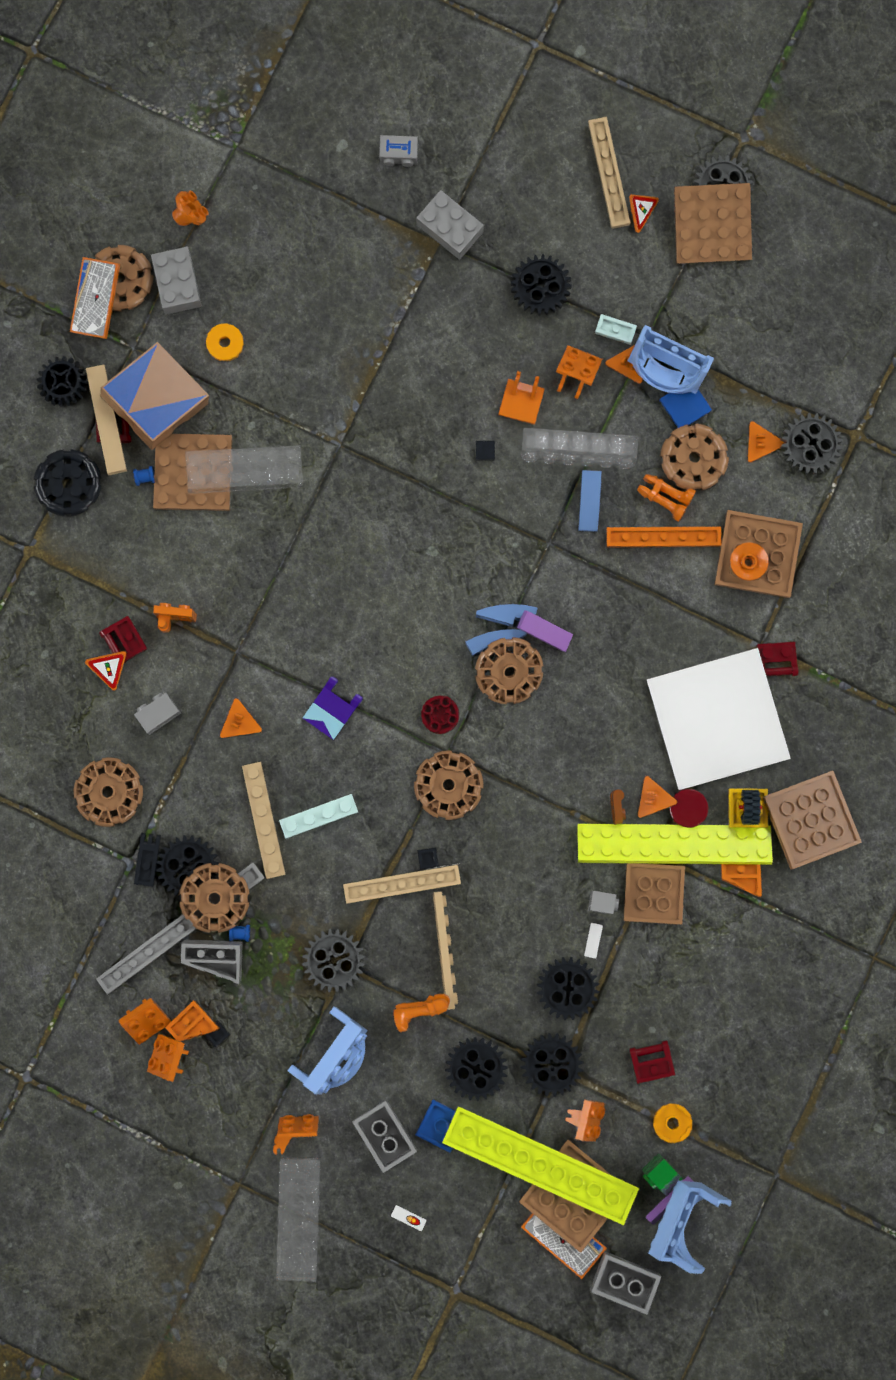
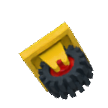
(747, 808)

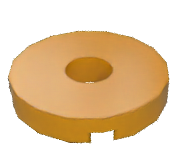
(220, 332)
(672, 1111)

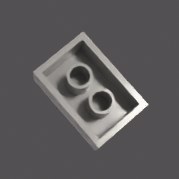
(450, 224)
(176, 280)
(384, 1136)
(625, 1282)

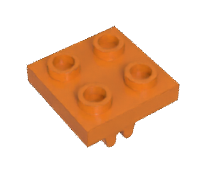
(144, 1021)
(166, 1057)
(587, 1120)

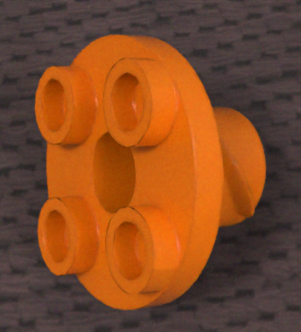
(189, 209)

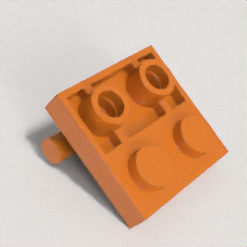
(166, 613)

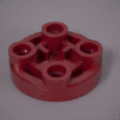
(440, 714)
(690, 808)

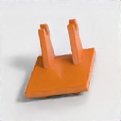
(579, 366)
(521, 400)
(294, 1127)

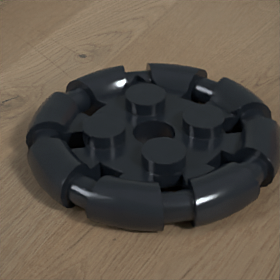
(59, 474)

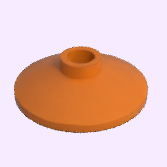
(751, 552)

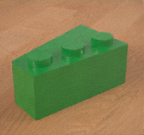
(661, 1174)

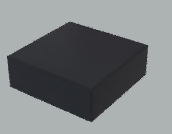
(485, 450)
(428, 858)
(218, 1036)

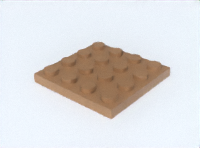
(713, 223)
(170, 473)
(776, 537)
(811, 820)
(564, 1217)

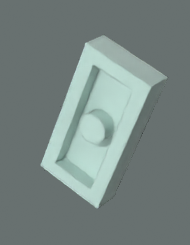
(615, 329)

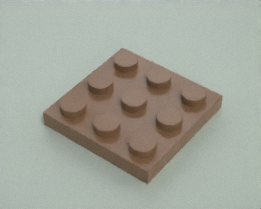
(654, 893)

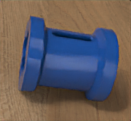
(144, 475)
(240, 933)

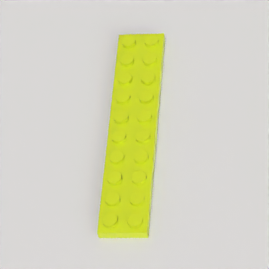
(673, 844)
(540, 1165)

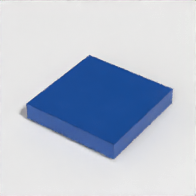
(685, 407)
(436, 1124)

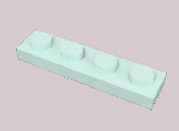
(318, 816)

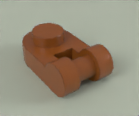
(618, 813)

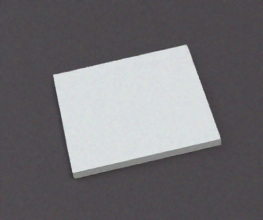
(718, 719)

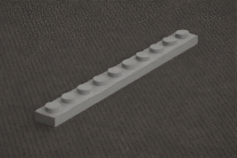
(165, 939)

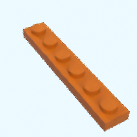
(663, 536)

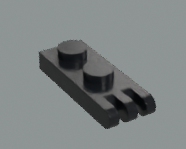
(147, 860)

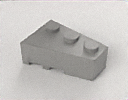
(215, 957)

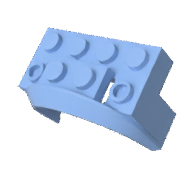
(689, 362)
(328, 1072)
(669, 1240)

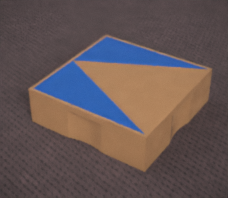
(154, 395)

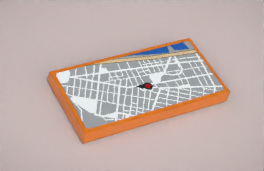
(94, 297)
(577, 1262)

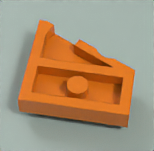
(743, 876)
(191, 1023)

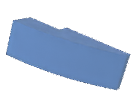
(589, 500)
(504, 613)
(479, 643)

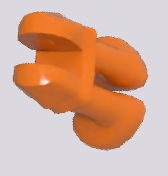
(659, 485)
(406, 1011)

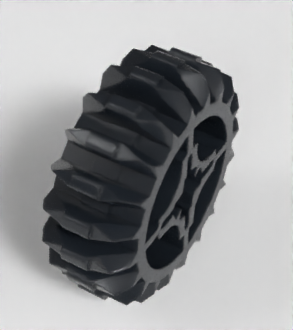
(57, 387)

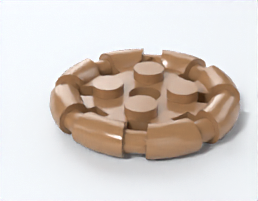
(130, 272)
(700, 447)
(509, 659)
(119, 795)
(452, 796)
(211, 886)

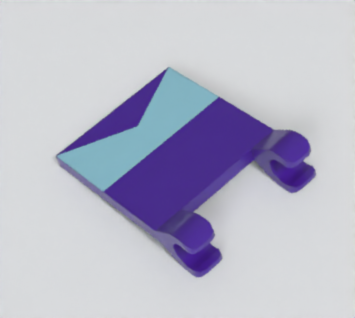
(329, 711)

